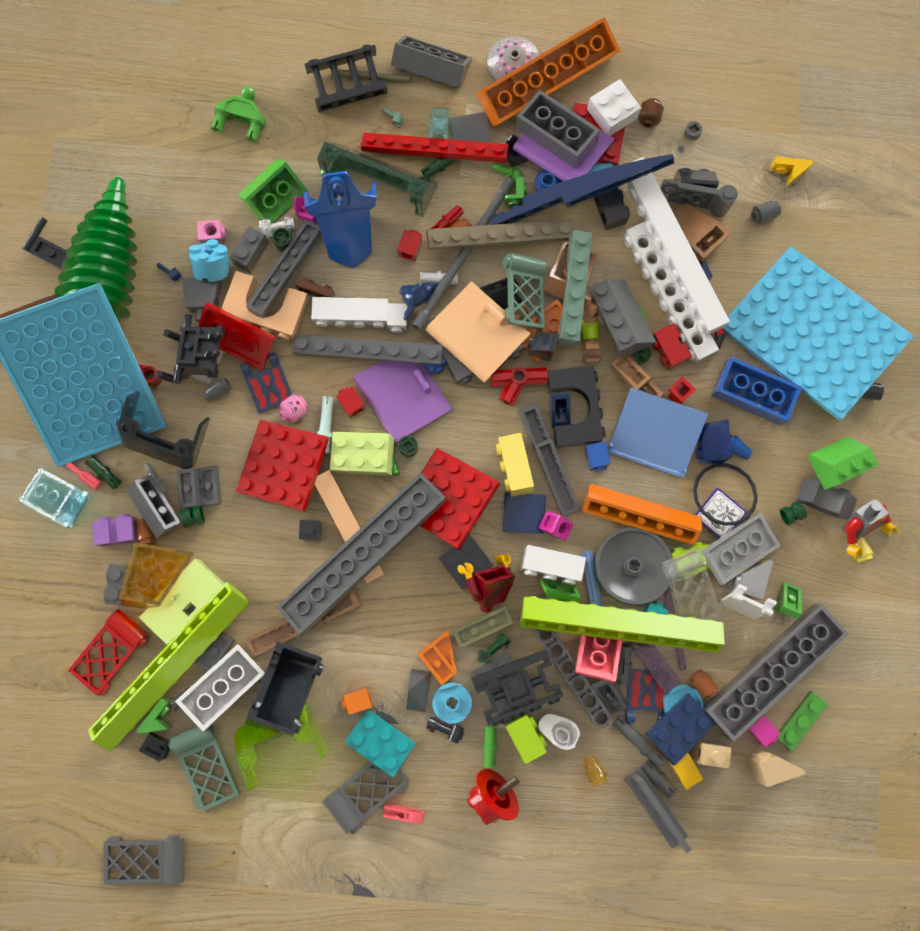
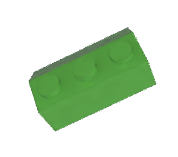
(272, 191)
(841, 461)

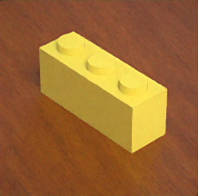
(515, 465)

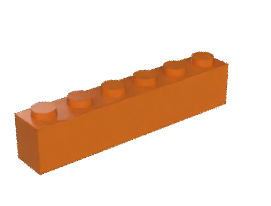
(642, 514)

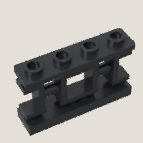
(511, 672)

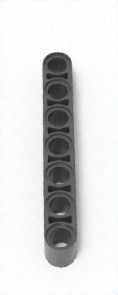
(571, 676)

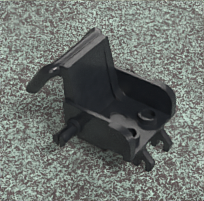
(196, 351)

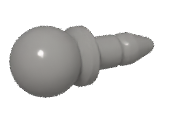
(162, 486)

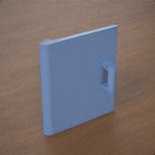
(657, 432)

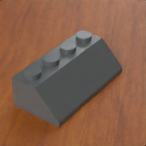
(430, 61)
(621, 317)

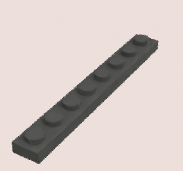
(368, 349)

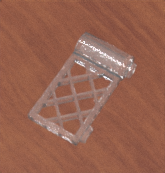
(687, 566)

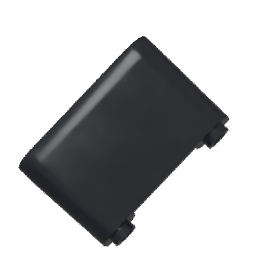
(284, 690)

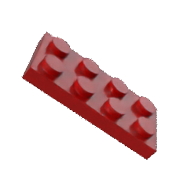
(241, 338)

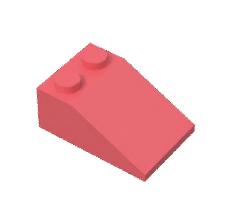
(598, 657)

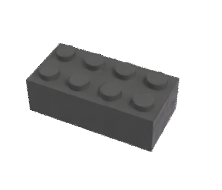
(557, 129)

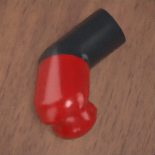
(719, 337)

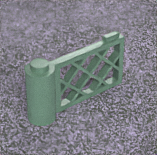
(531, 269)
(189, 744)

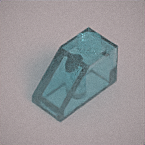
(439, 123)

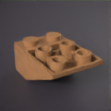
(701, 231)

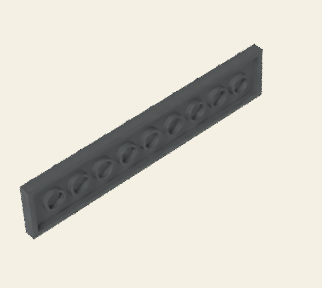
(361, 554)

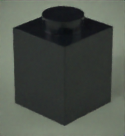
(310, 530)

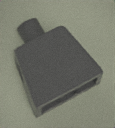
(199, 293)

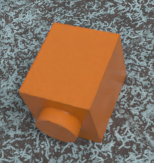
(357, 701)

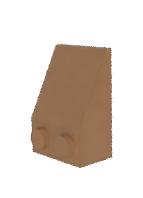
(557, 278)

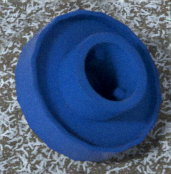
(545, 179)

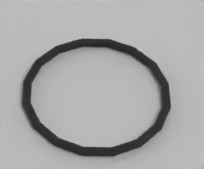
(710, 517)

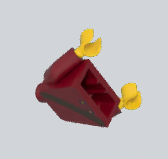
(489, 585)

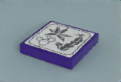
(722, 508)

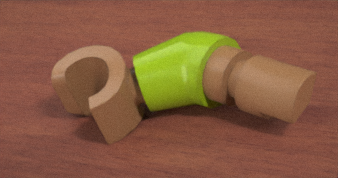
(590, 332)

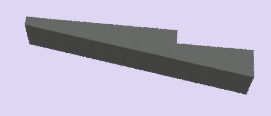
(548, 459)

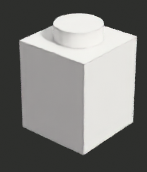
(395, 319)

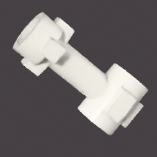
(268, 228)

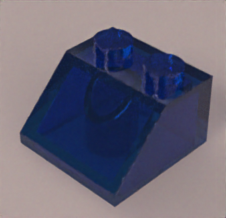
(714, 443)

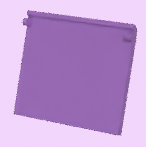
(555, 165)
(402, 396)

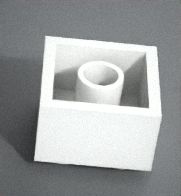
(613, 108)

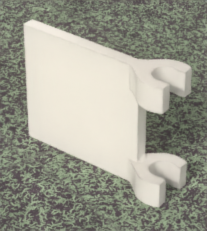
(747, 606)

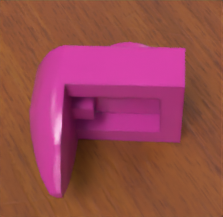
(300, 210)

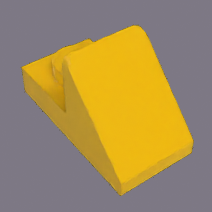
(792, 166)

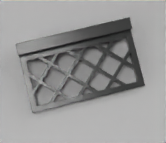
(657, 809)

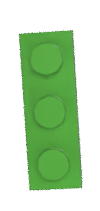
(801, 720)

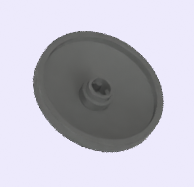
(631, 566)

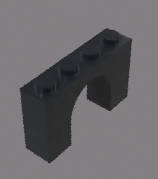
(583, 382)

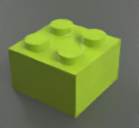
(527, 741)

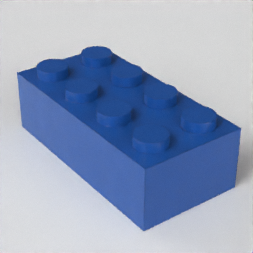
(756, 391)

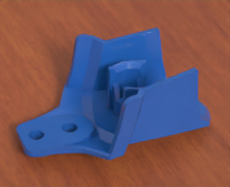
(343, 221)

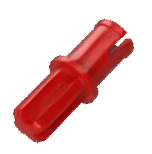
(448, 219)

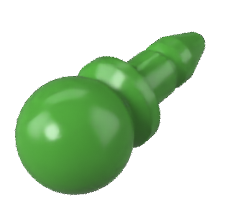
(508, 172)

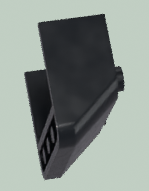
(182, 454)

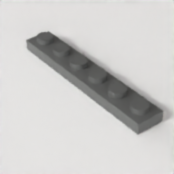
(284, 269)

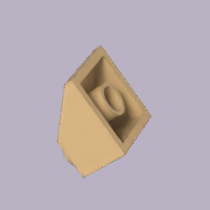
(771, 769)

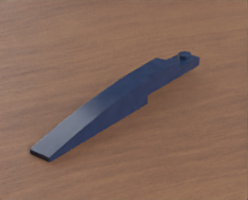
(582, 188)

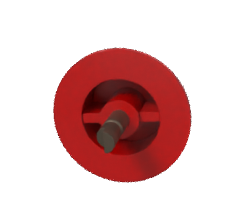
(494, 797)

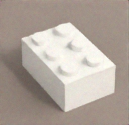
(552, 564)

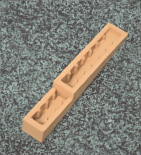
(341, 513)

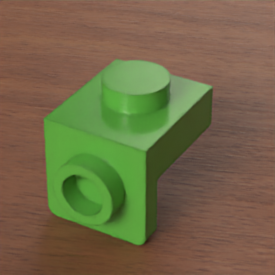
(520, 191)

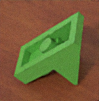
(560, 591)
(789, 601)
(153, 721)

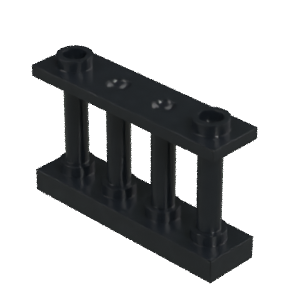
(343, 96)

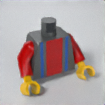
(864, 522)

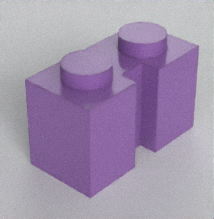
(115, 531)

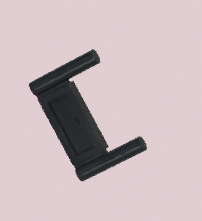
(44, 249)

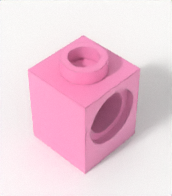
(205, 227)

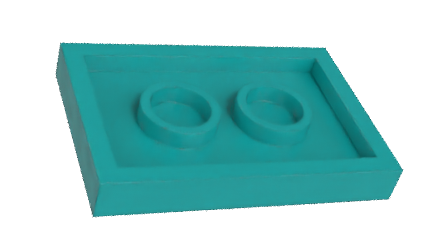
(380, 743)

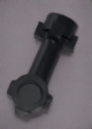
(455, 733)

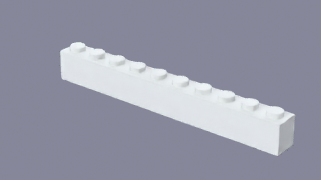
(677, 254)

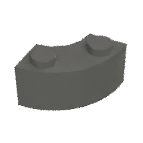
(829, 501)

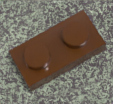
(308, 286)

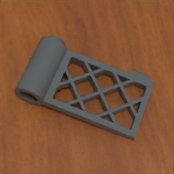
(717, 200)
(347, 812)
(169, 865)

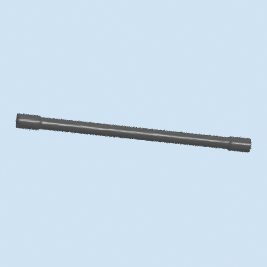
(424, 314)

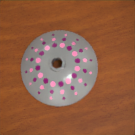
(500, 57)

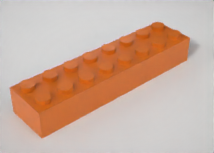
(548, 71)

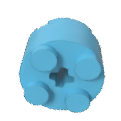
(209, 261)

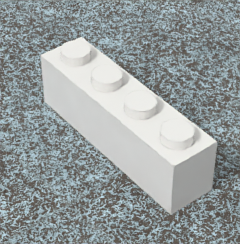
(349, 311)

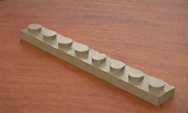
(499, 234)

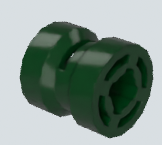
(280, 236)
(408, 450)
(793, 512)
(192, 516)

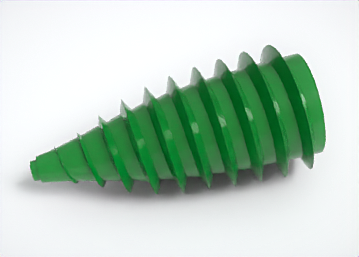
(103, 251)

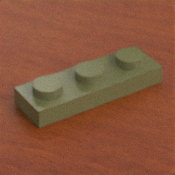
(482, 627)

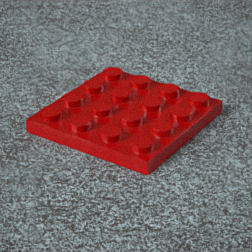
(282, 465)
(466, 494)

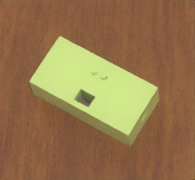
(183, 602)

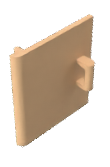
(477, 332)

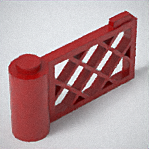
(127, 633)

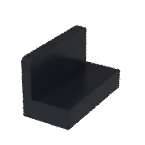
(499, 292)

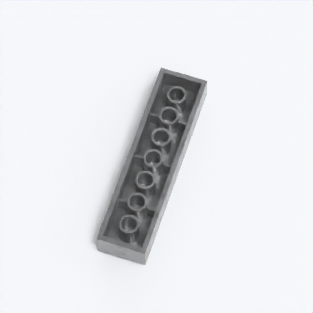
(775, 671)

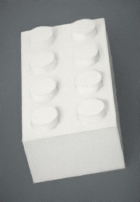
(219, 687)

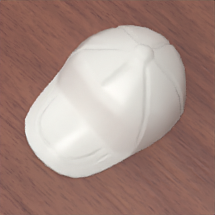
(559, 731)

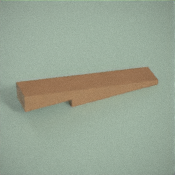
(284, 631)

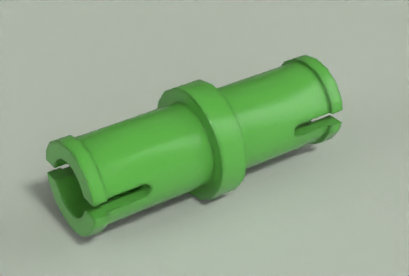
(490, 746)

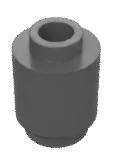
(766, 211)

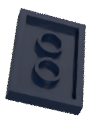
(680, 728)

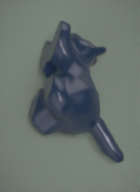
(415, 295)

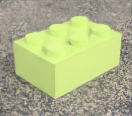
(362, 453)

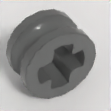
(694, 124)

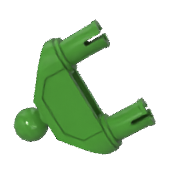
(241, 110)

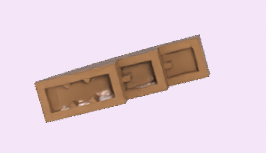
(635, 376)

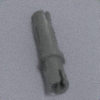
(645, 747)

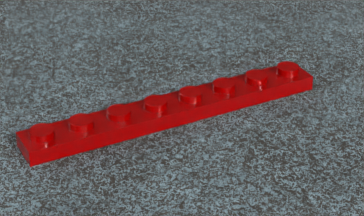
(434, 147)

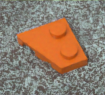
(439, 658)

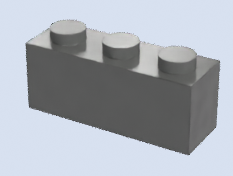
(153, 506)

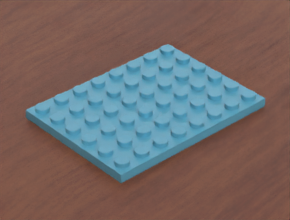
(816, 332)
(75, 373)

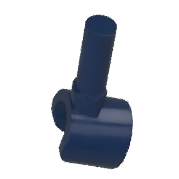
(173, 274)

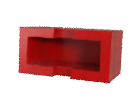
(669, 347)

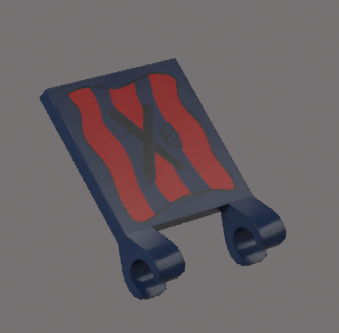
(267, 387)
(643, 695)

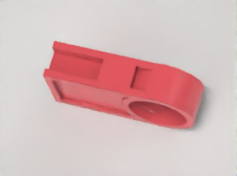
(403, 813)

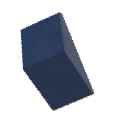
(560, 409)

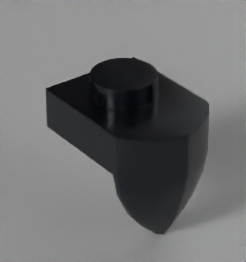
(513, 157)
(155, 747)

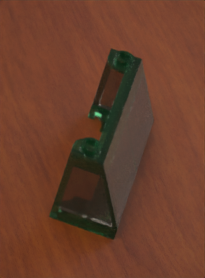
(337, 157)

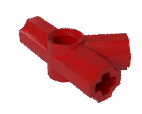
(512, 387)

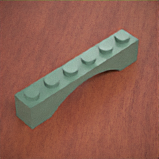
(573, 304)

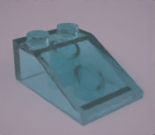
(54, 498)

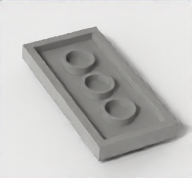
(740, 548)

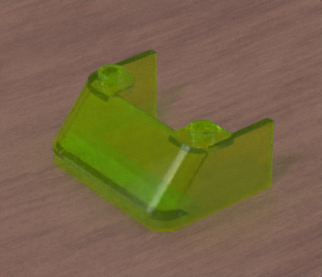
(250, 737)

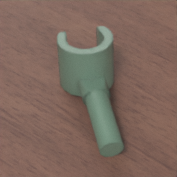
(397, 117)

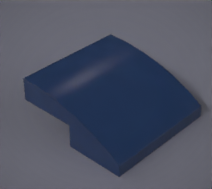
(524, 513)

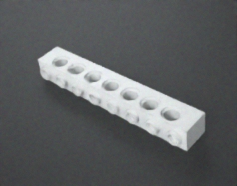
(639, 234)

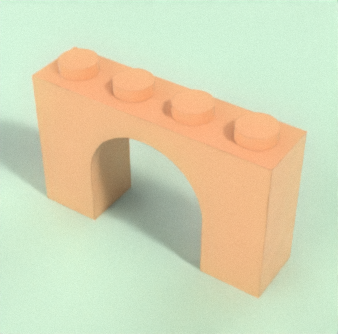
(283, 323)

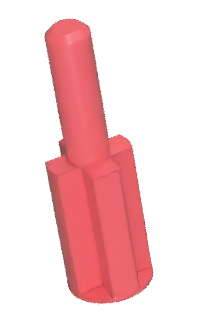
(86, 477)

